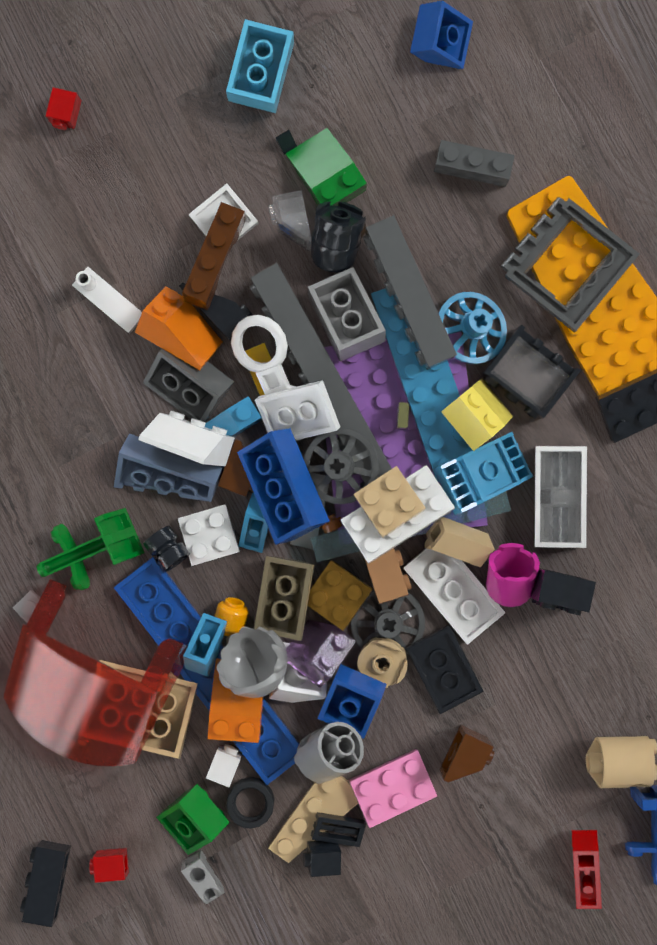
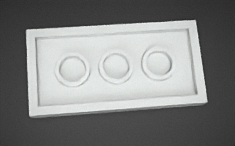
(368, 538)
(454, 592)

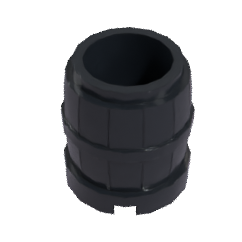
(336, 236)

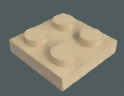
(389, 502)

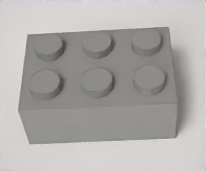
(346, 314)

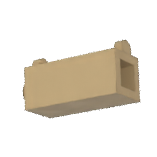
(459, 541)

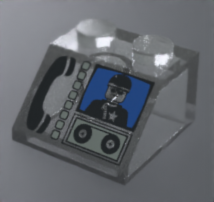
(290, 216)

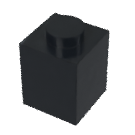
(322, 858)

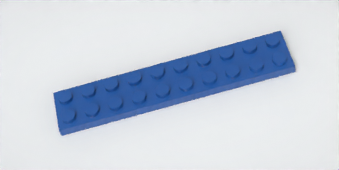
(170, 615)

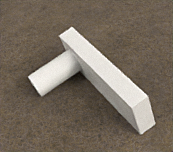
(107, 299)

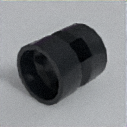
(167, 550)

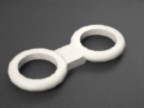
(268, 373)

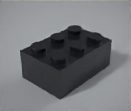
(563, 592)

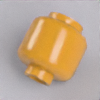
(234, 612)

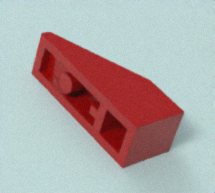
(586, 869)

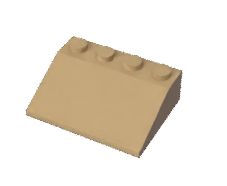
(173, 721)

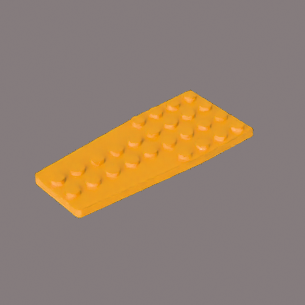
(621, 332)

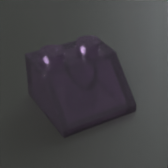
(319, 652)

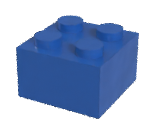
(352, 699)

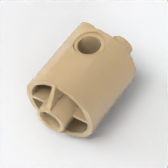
(622, 761)

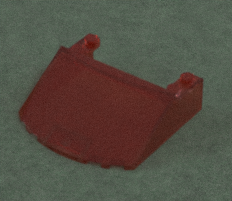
(79, 702)

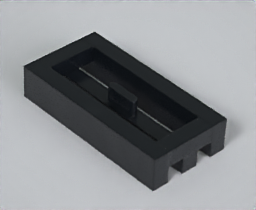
(359, 829)

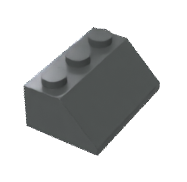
(187, 388)

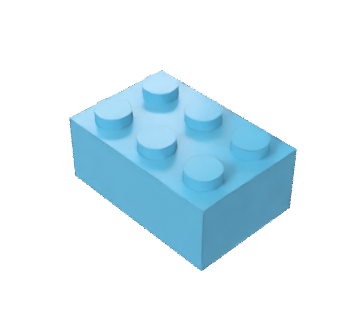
(260, 66)

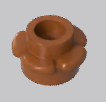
(333, 524)

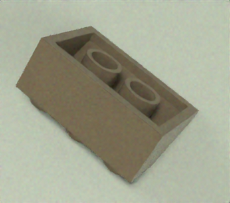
(284, 596)

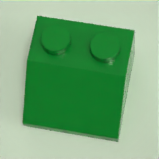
(193, 819)

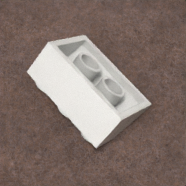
(189, 438)

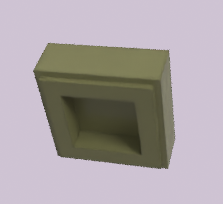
(402, 415)

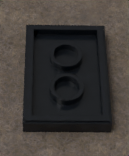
(444, 669)

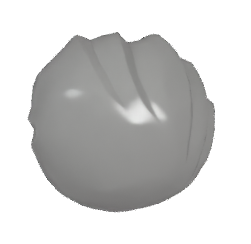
(253, 662)

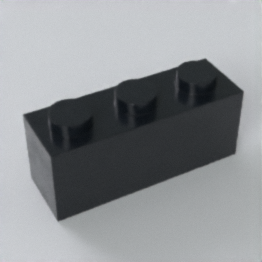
(45, 883)

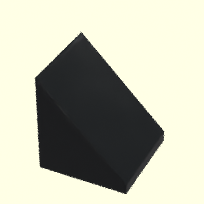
(286, 142)

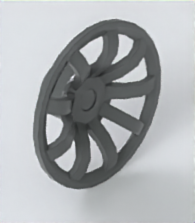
(340, 465)
(389, 622)

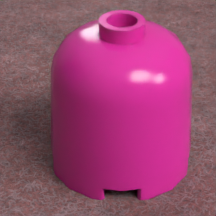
(511, 574)

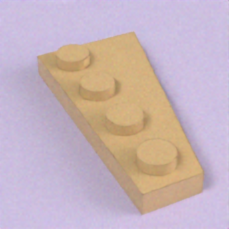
(329, 797)

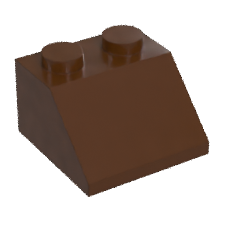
(466, 754)

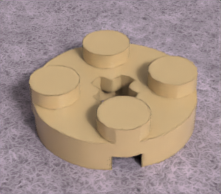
(383, 648)

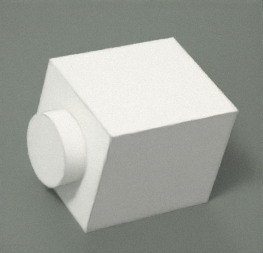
(224, 765)

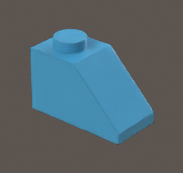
(254, 527)
(204, 645)

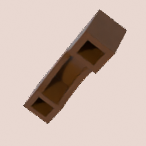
(212, 256)

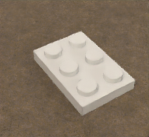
(301, 408)

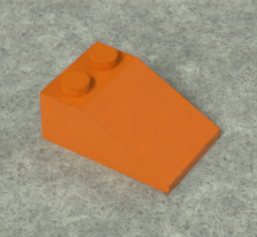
(178, 329)
(233, 715)

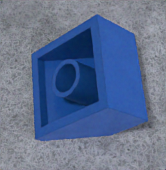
(441, 35)

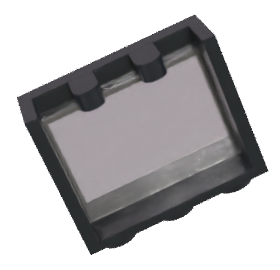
(530, 373)

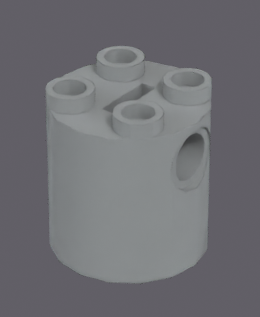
(329, 752)

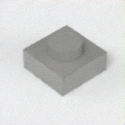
(27, 605)

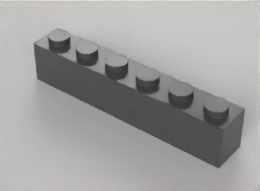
(410, 293)

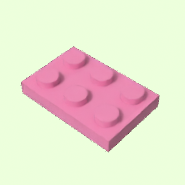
(392, 788)

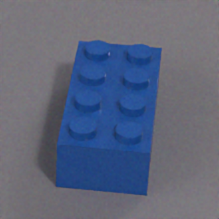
(283, 486)

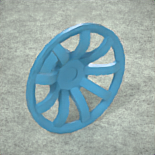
(475, 326)

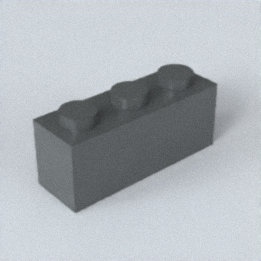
(474, 163)

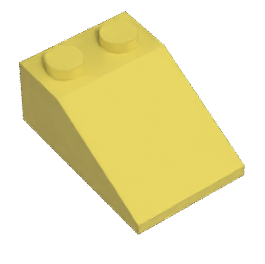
(477, 414)

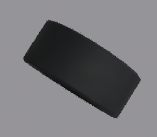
(236, 816)

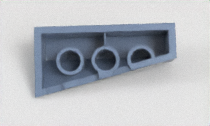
(160, 470)

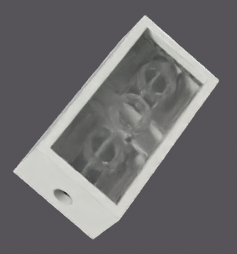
(560, 496)

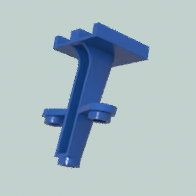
(646, 802)

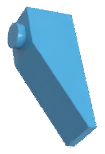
(237, 418)

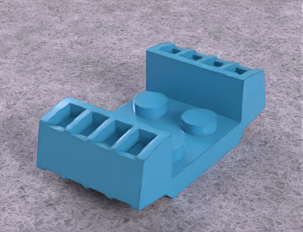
(483, 473)

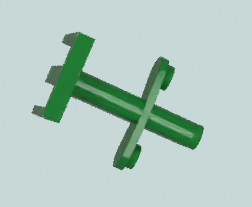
(116, 537)

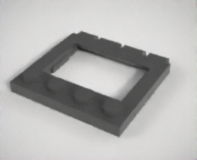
(595, 286)

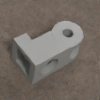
(202, 877)

